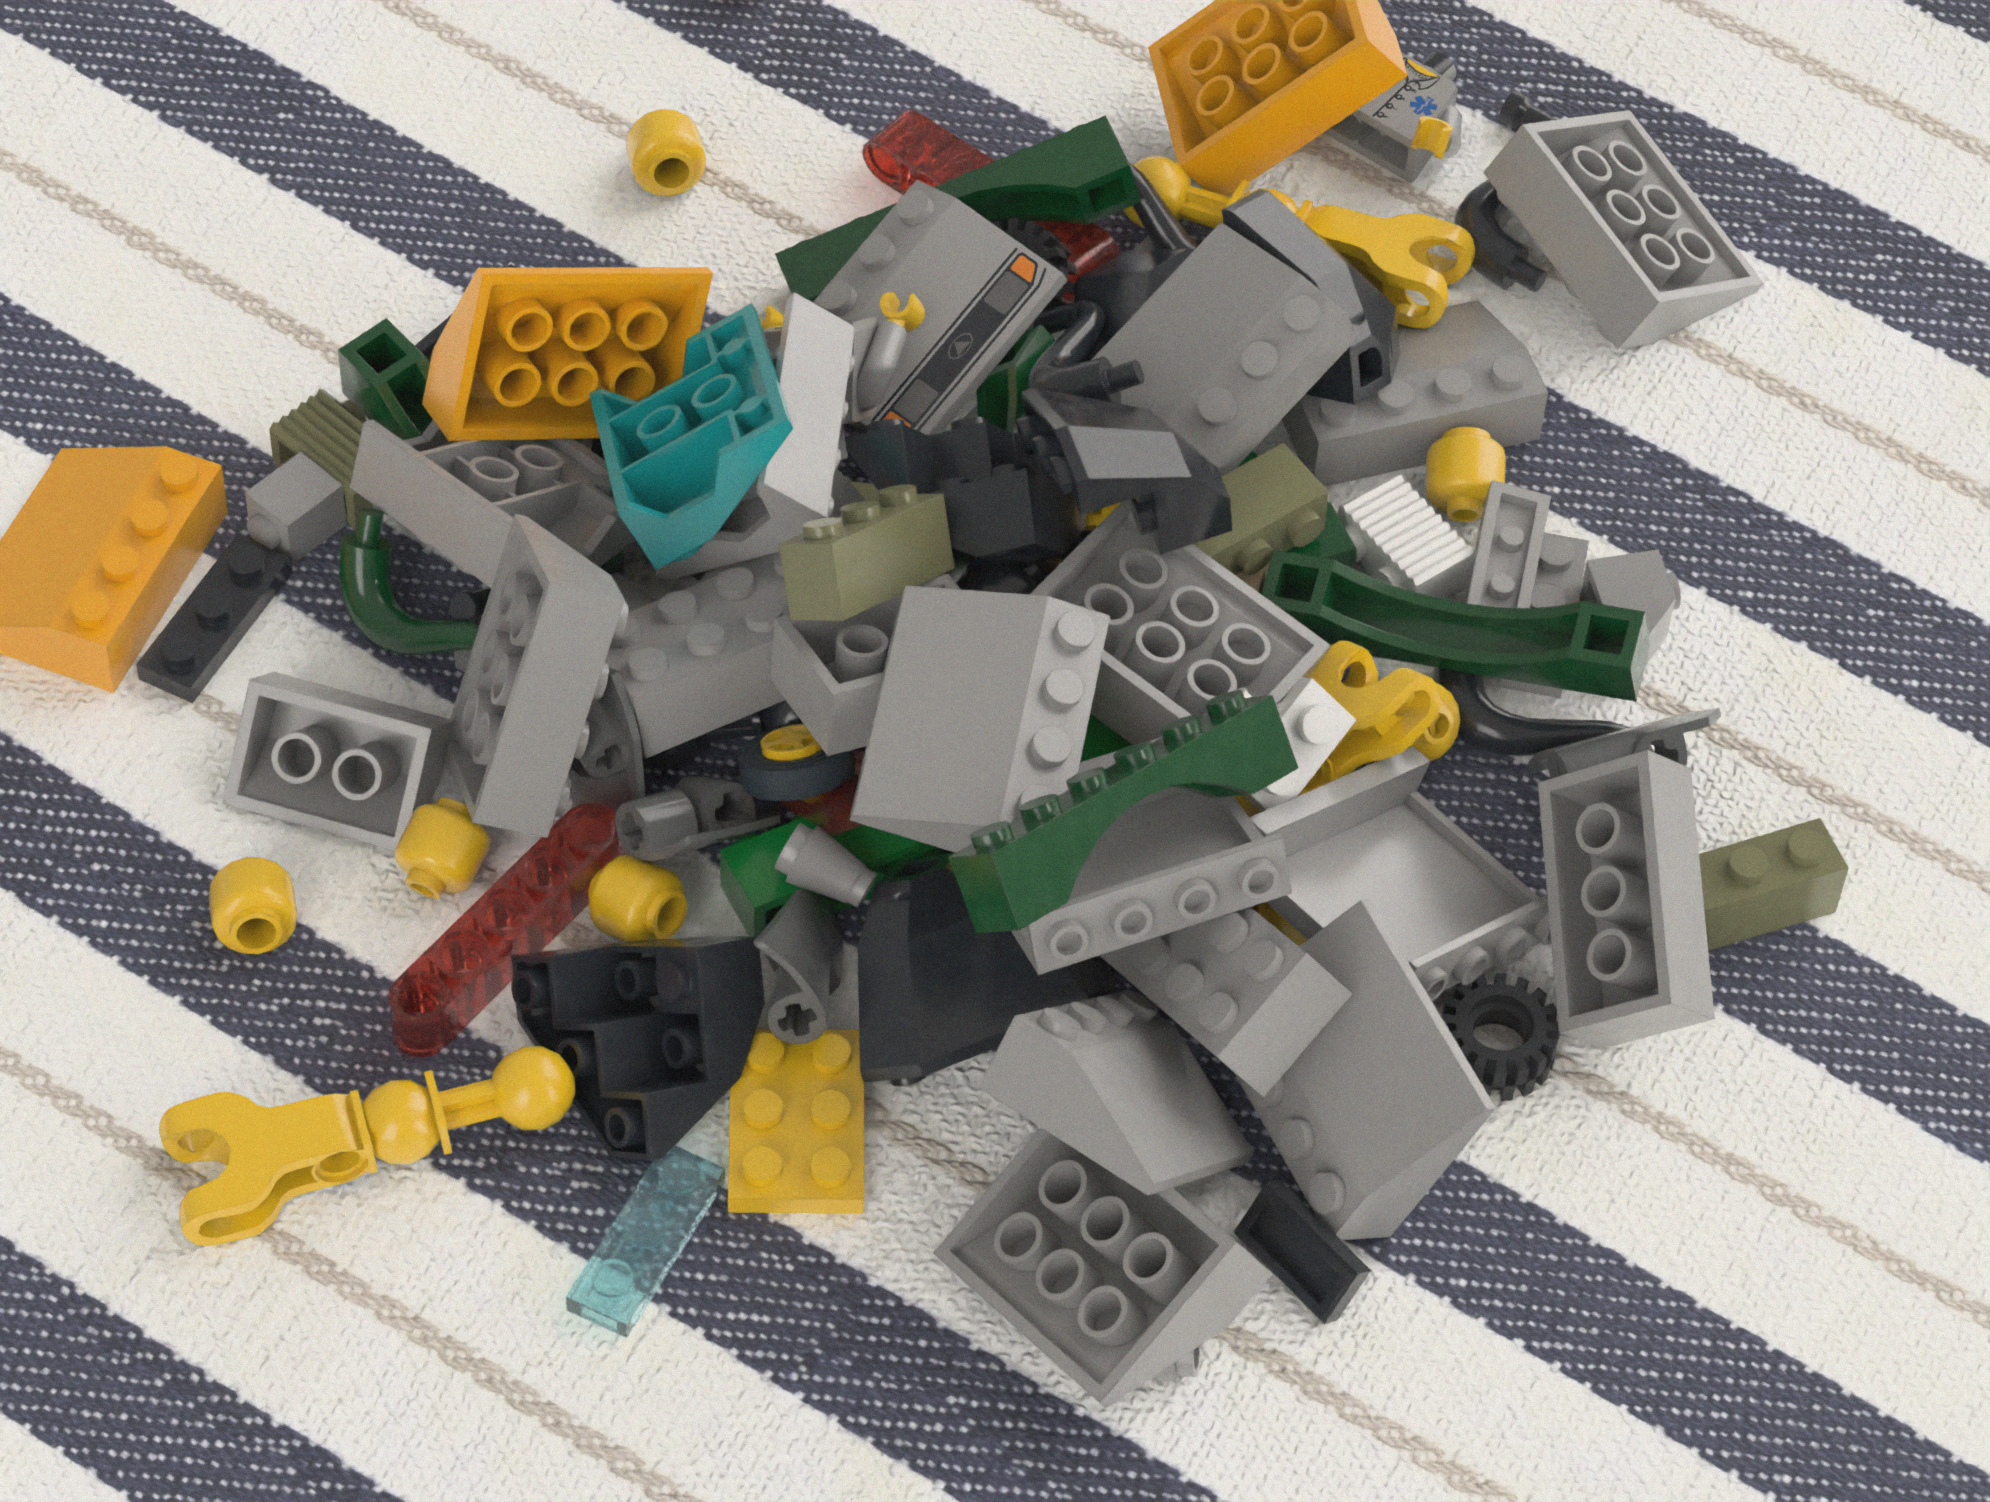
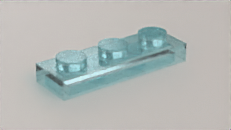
(645, 1240)

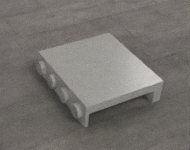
(1157, 872)
(1428, 879)

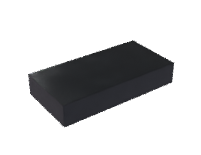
(1302, 1251)

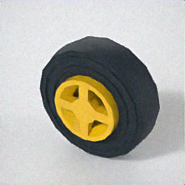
(791, 765)

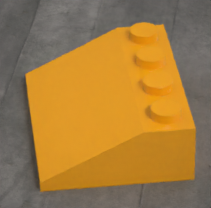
(1267, 78)
(543, 339)
(103, 556)

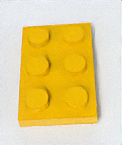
(798, 1127)

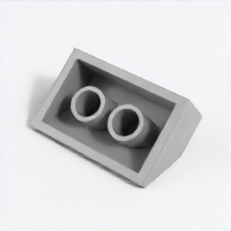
(334, 759)

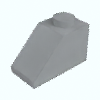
(1635, 583)

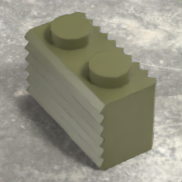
(329, 437)

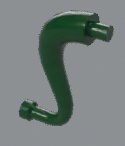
(373, 604)

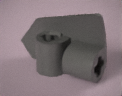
(1664, 735)
(612, 761)
(690, 817)
(807, 966)

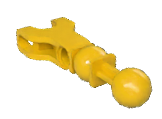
(1385, 250)
(1373, 703)
(336, 1138)

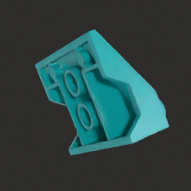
(697, 443)

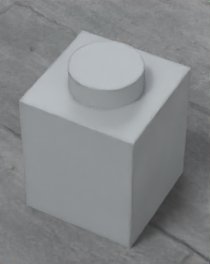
(295, 508)

